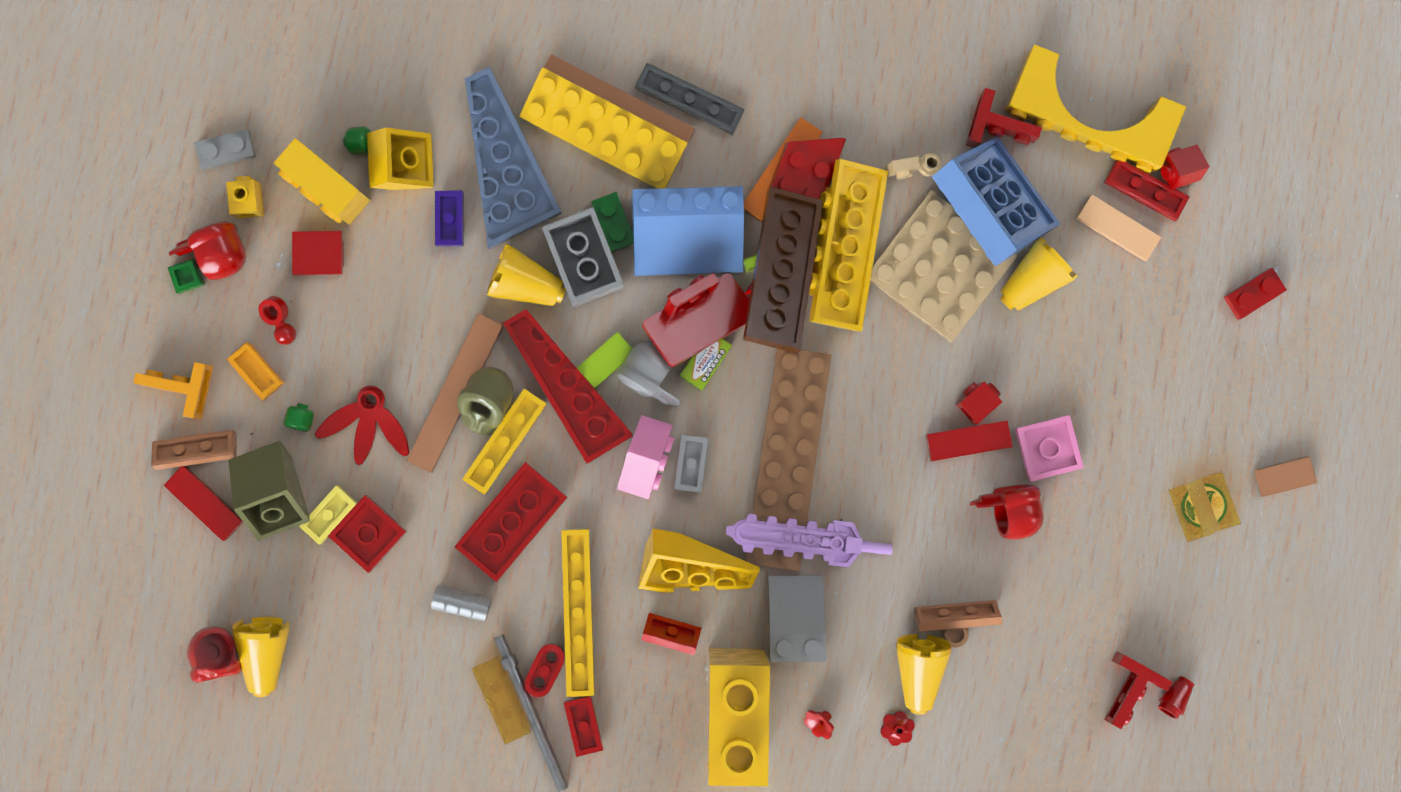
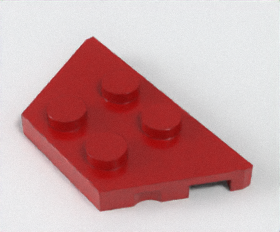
(807, 166)

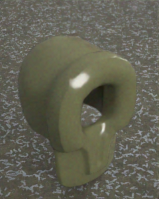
(490, 388)

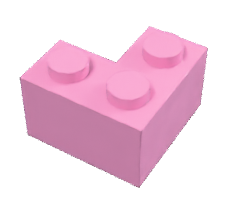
(646, 457)

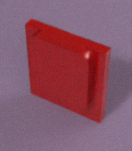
(317, 253)

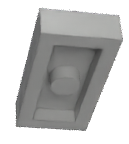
(225, 149)
(691, 463)

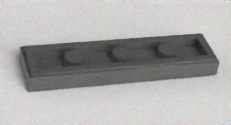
(689, 99)

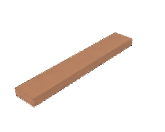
(620, 98)
(445, 412)

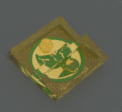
(1204, 506)

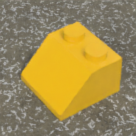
(400, 159)

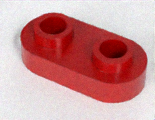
(545, 669)

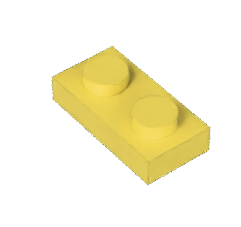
(328, 514)

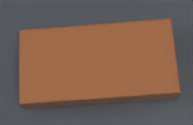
(1285, 476)

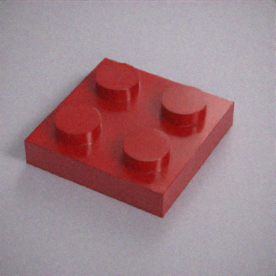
(367, 533)

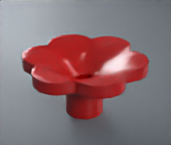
(896, 721)
(819, 723)

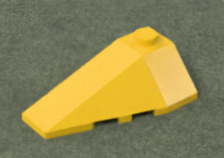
(681, 561)

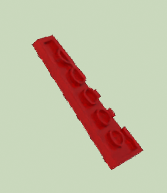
(578, 405)

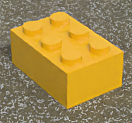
(320, 183)

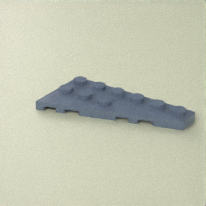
(508, 176)

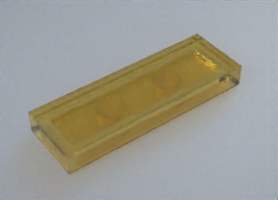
(501, 700)

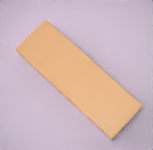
(1118, 228)

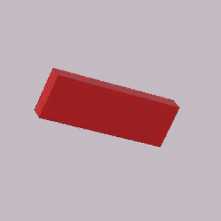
(1146, 189)
(969, 440)
(203, 503)

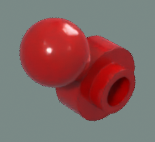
(283, 332)

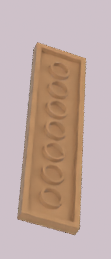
(790, 446)

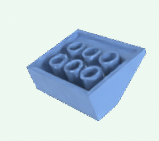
(995, 200)
(687, 230)

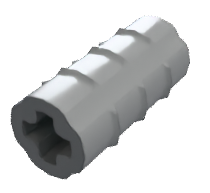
(461, 603)

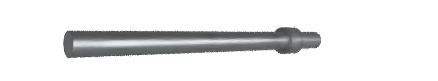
(509, 662)

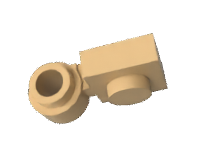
(905, 167)

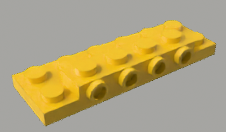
(846, 245)

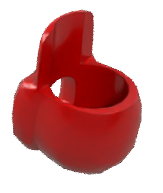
(215, 249)
(1016, 510)
(212, 654)

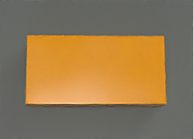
(255, 371)

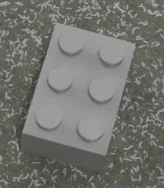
(583, 257)

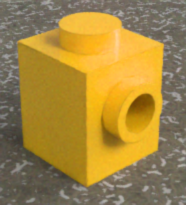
(245, 198)

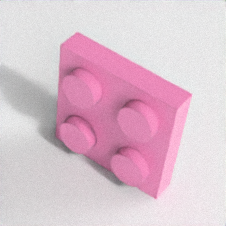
(1049, 448)

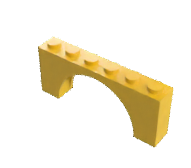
(1038, 101)

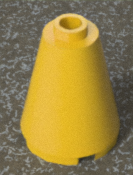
(1036, 276)
(524, 280)
(261, 652)
(922, 669)

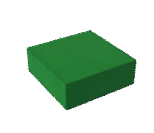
(186, 276)

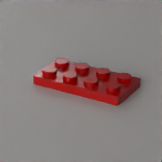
(511, 522)

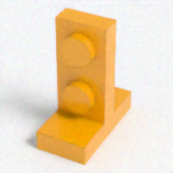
(195, 390)

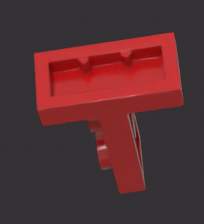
(997, 124)
(1133, 689)

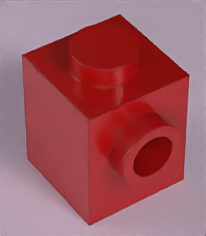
(1184, 166)
(979, 401)

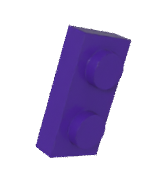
(449, 218)

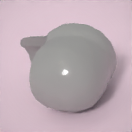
(645, 371)

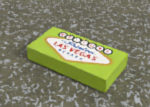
(705, 363)

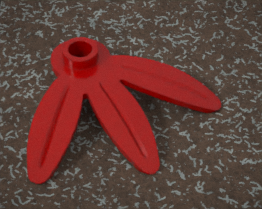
(366, 428)

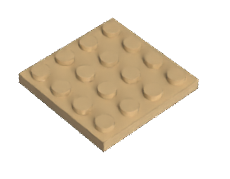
(937, 268)

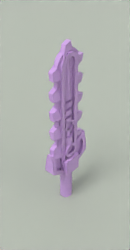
(837, 543)

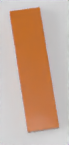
(756, 199)

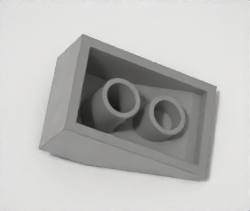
(796, 618)

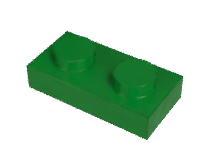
(613, 222)

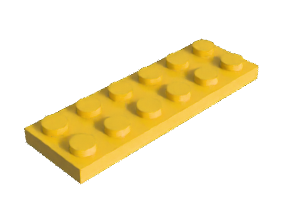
(603, 129)

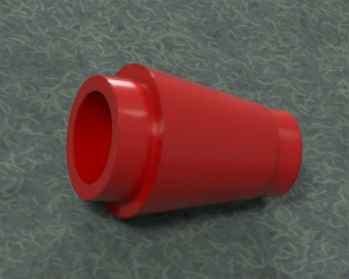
(1176, 699)

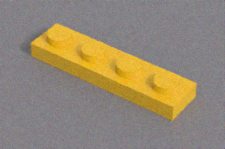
(504, 441)

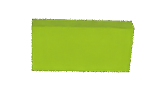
(605, 360)

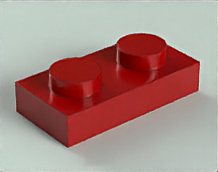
(1255, 293)
(671, 634)
(583, 725)

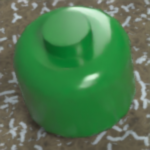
(356, 140)
(298, 417)

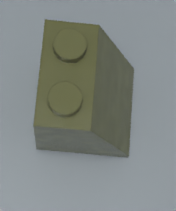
(267, 491)

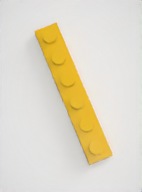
(578, 612)

